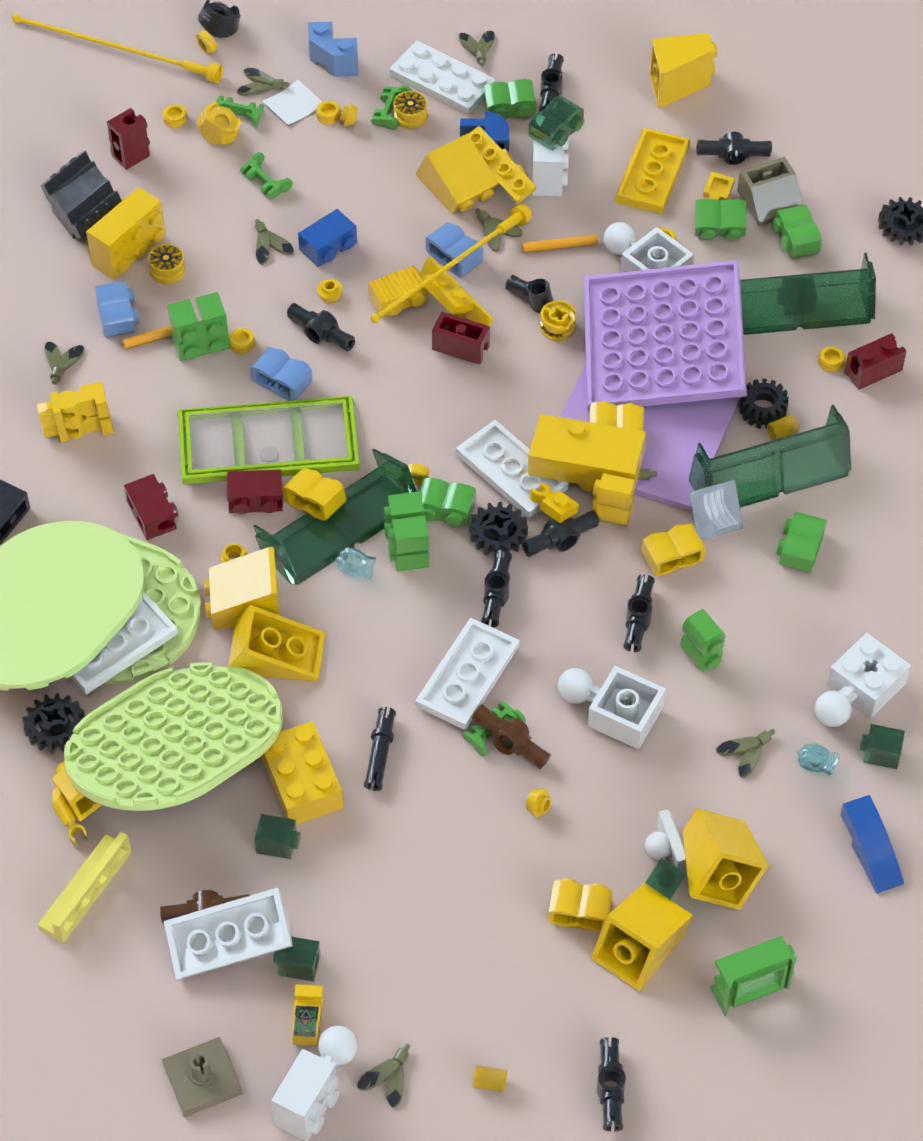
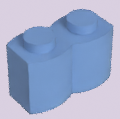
(450, 242)
(115, 308)
(281, 373)

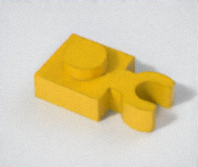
(718, 186)
(556, 504)

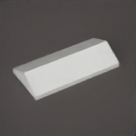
(228, 933)

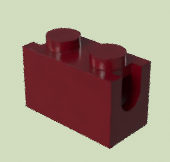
(128, 138)
(460, 337)
(875, 361)
(255, 491)
(150, 506)

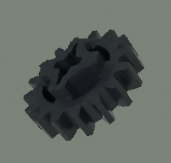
(902, 221)
(498, 528)
(53, 722)

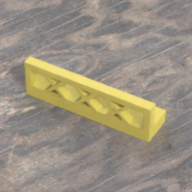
(85, 887)

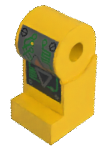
(307, 1014)

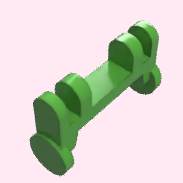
(249, 111)
(384, 117)
(271, 187)
(479, 735)

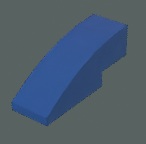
(872, 843)

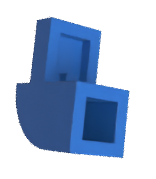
(493, 125)

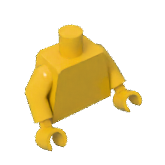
(70, 803)

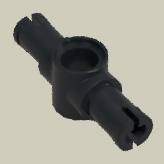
(551, 80)
(733, 148)
(320, 327)
(560, 535)
(496, 598)
(639, 623)
(609, 1097)

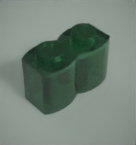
(556, 123)

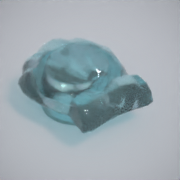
(355, 563)
(817, 758)

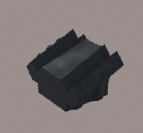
(80, 195)

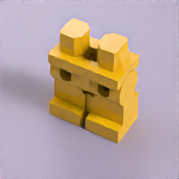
(76, 413)

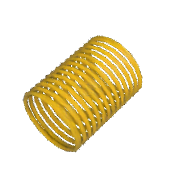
(779, 430)
(483, 1085)

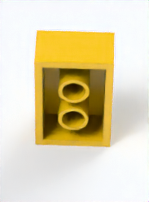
(126, 233)
(302, 774)

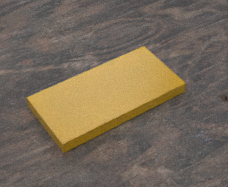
(652, 171)

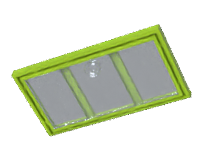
(268, 437)

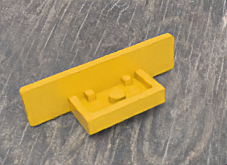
(507, 173)
(453, 295)

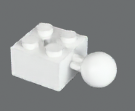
(548, 169)
(650, 252)
(863, 677)
(621, 707)
(312, 1084)

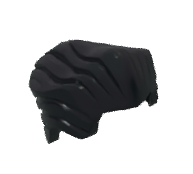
(219, 19)

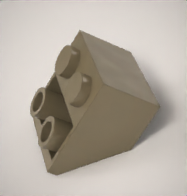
(769, 188)

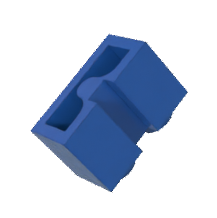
(326, 237)

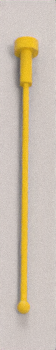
(212, 72)
(518, 216)

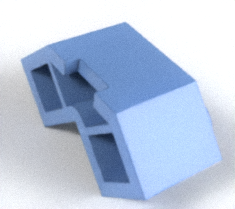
(336, 55)

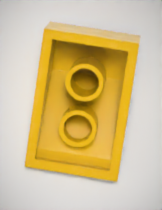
(276, 646)

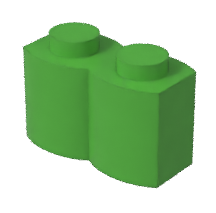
(510, 98)
(720, 218)
(797, 231)
(447, 501)
(802, 541)
(703, 640)

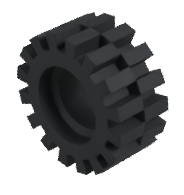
(768, 392)

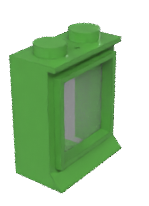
(753, 973)

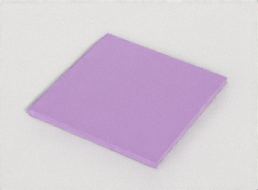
(665, 335)
(670, 440)

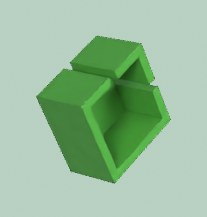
(196, 337)
(407, 531)

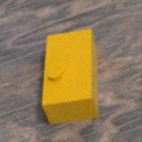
(584, 450)

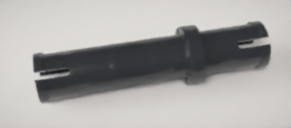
(381, 737)

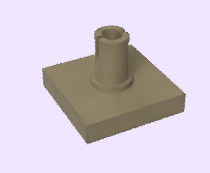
(202, 1076)

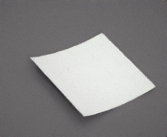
(293, 103)

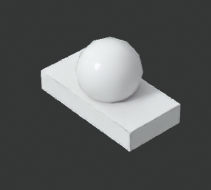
(666, 842)

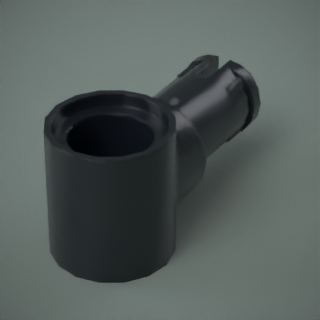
(534, 291)

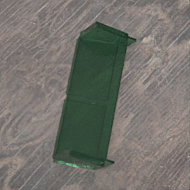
(809, 300)
(780, 464)
(314, 544)

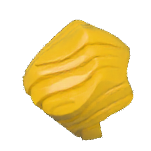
(218, 124)

